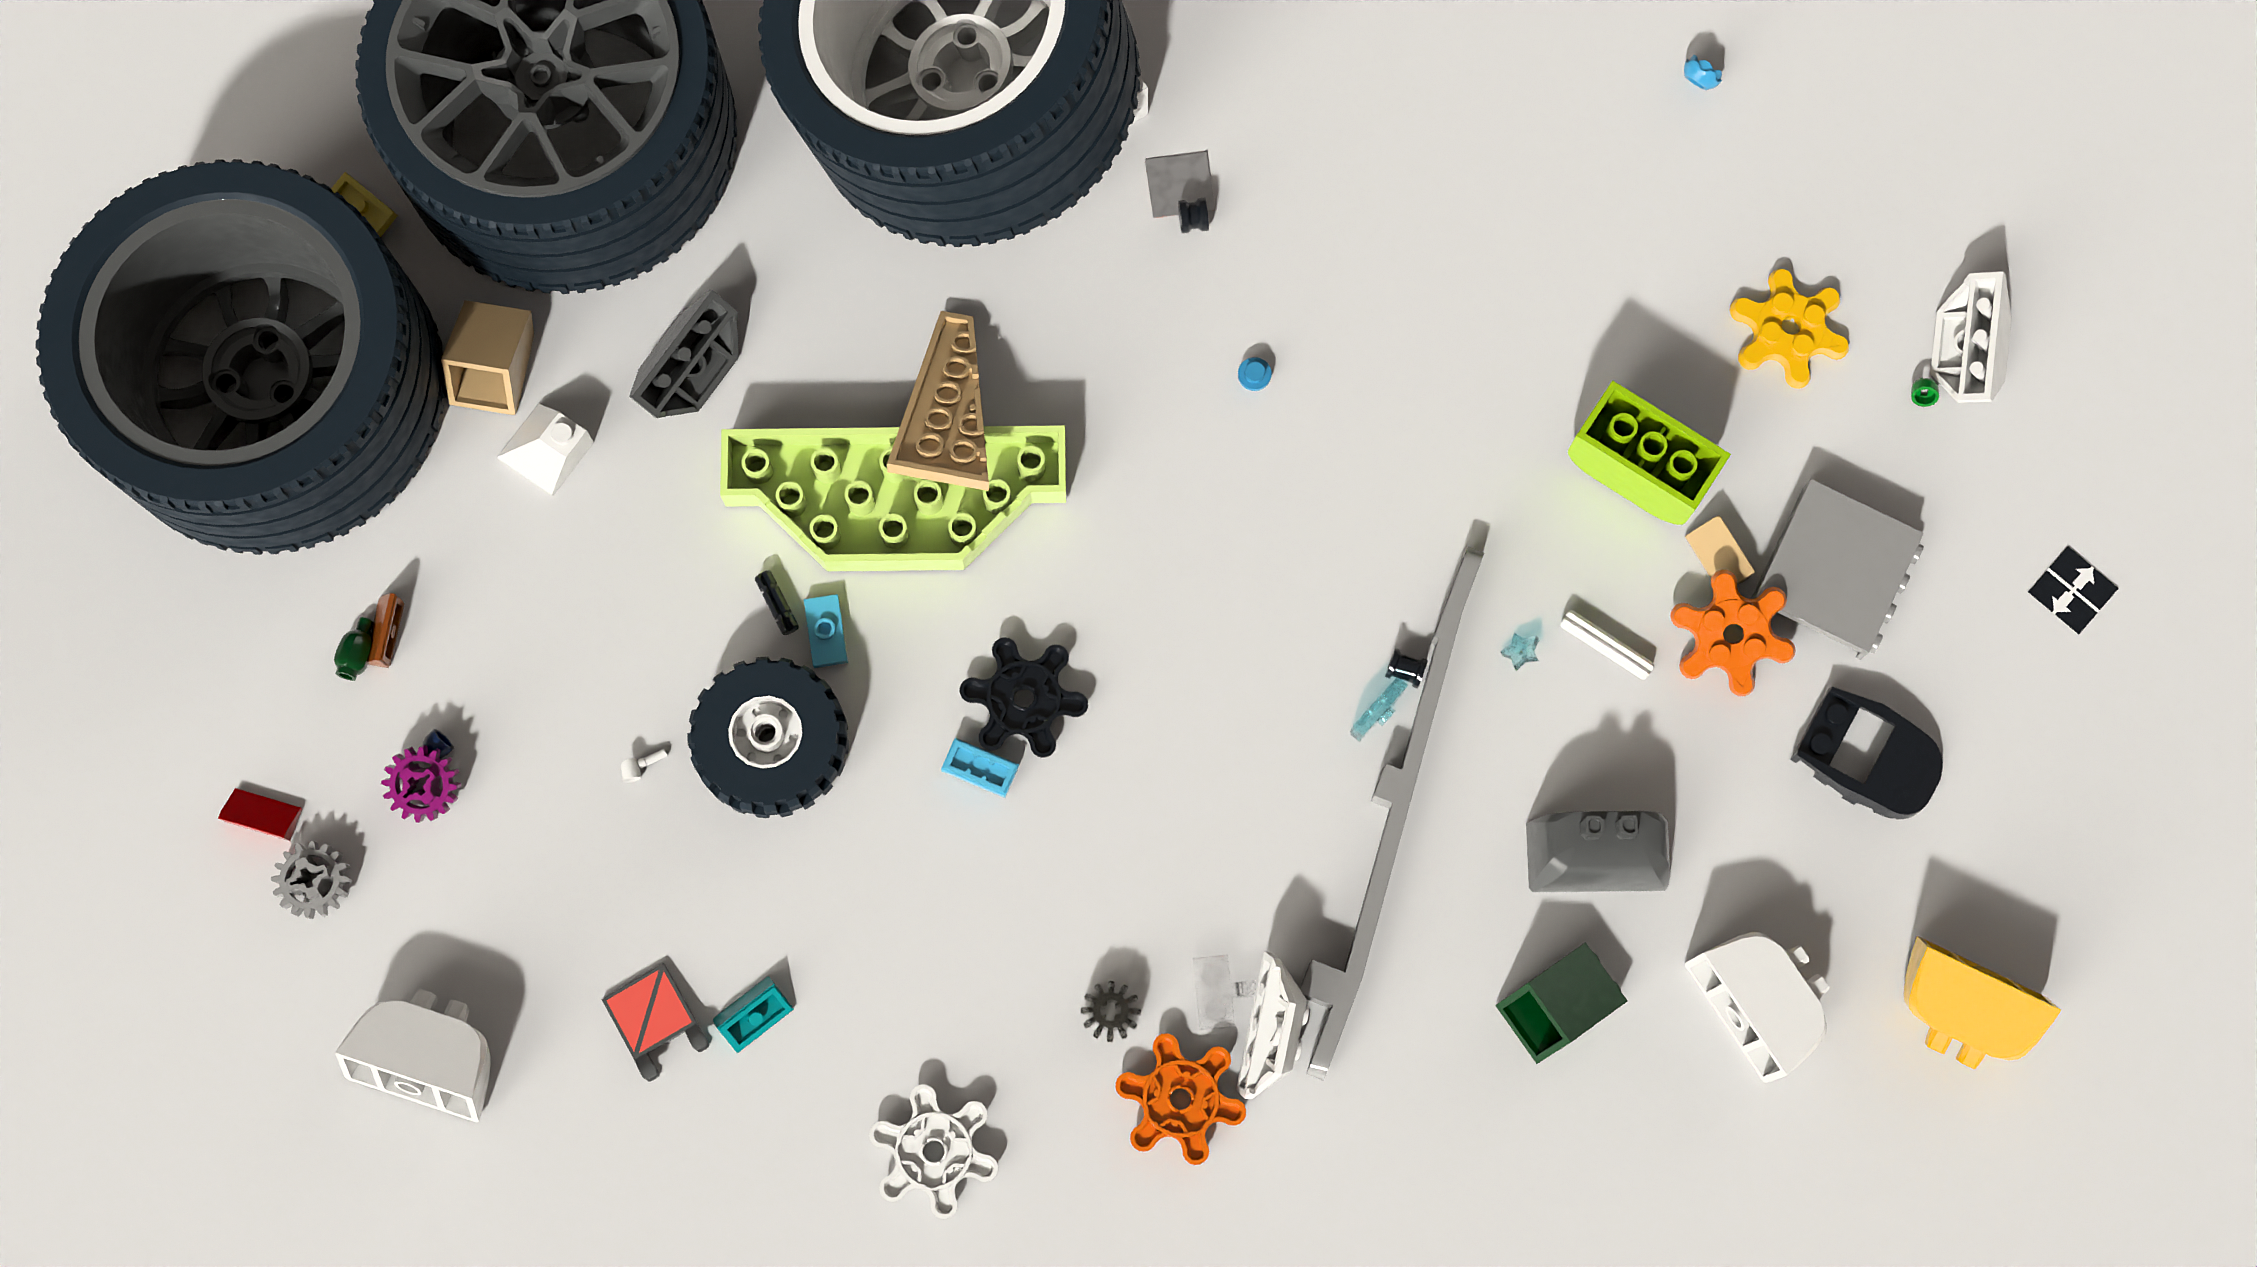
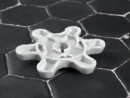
(908, 1146)

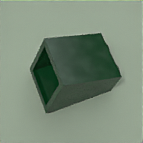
(1561, 1003)

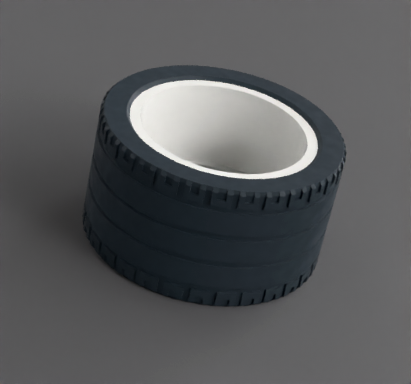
(998, 154)

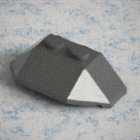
(689, 359)

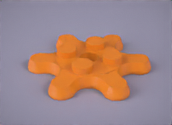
(1726, 609)
(1175, 1073)

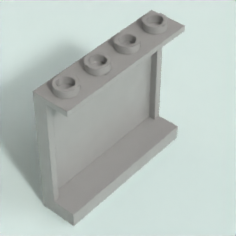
(1841, 566)

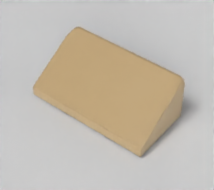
(1719, 550)

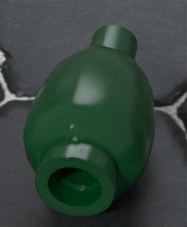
(354, 651)

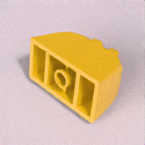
(1973, 1006)

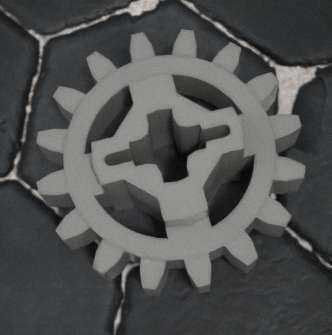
(318, 892)

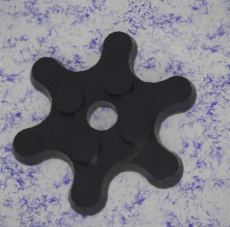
(1020, 674)

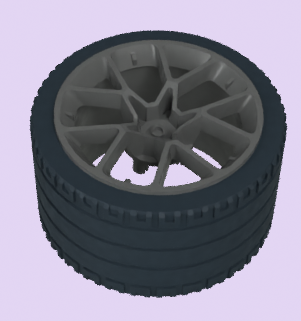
(580, 226)

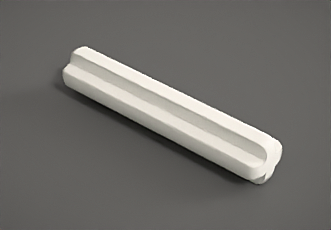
(1607, 644)

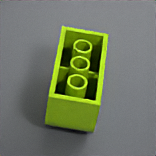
(1646, 455)

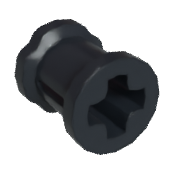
(1406, 668)

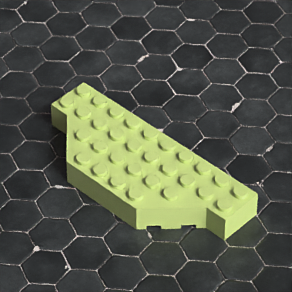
(856, 516)

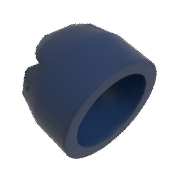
(435, 740)

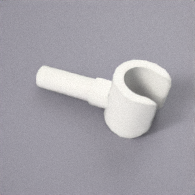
(631, 767)

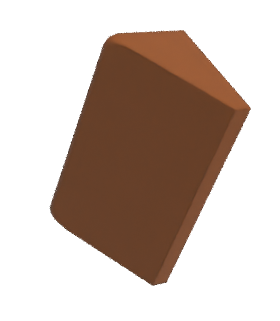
(385, 629)

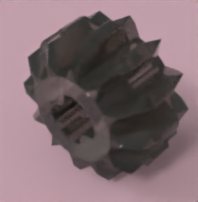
(1119, 1019)

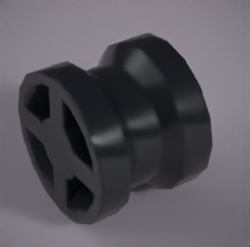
(1193, 215)

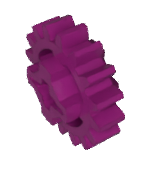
(411, 773)

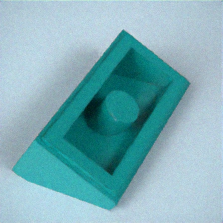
(752, 1014)

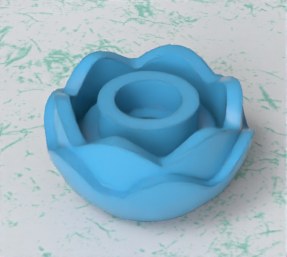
(1701, 73)

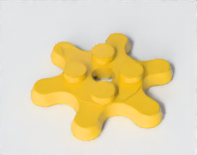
(1773, 343)

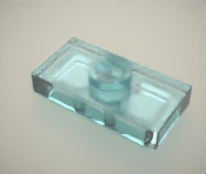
(1380, 710)

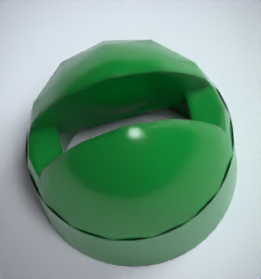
(1928, 399)

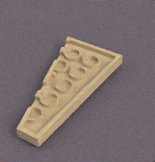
(944, 418)

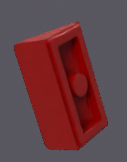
(261, 814)

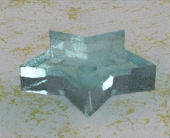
(1521, 650)

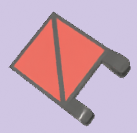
(650, 1015)

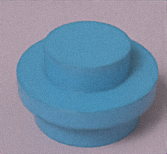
(1254, 374)

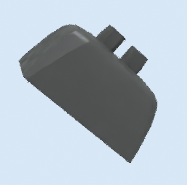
(1598, 852)

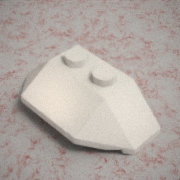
(1973, 338)
(1273, 1029)

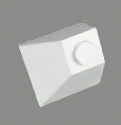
(546, 448)

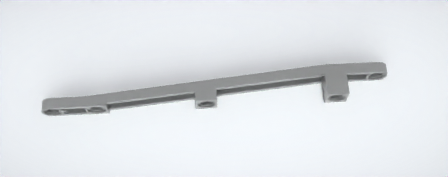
(1394, 790)

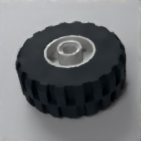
(777, 773)

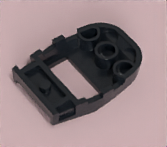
(1903, 772)

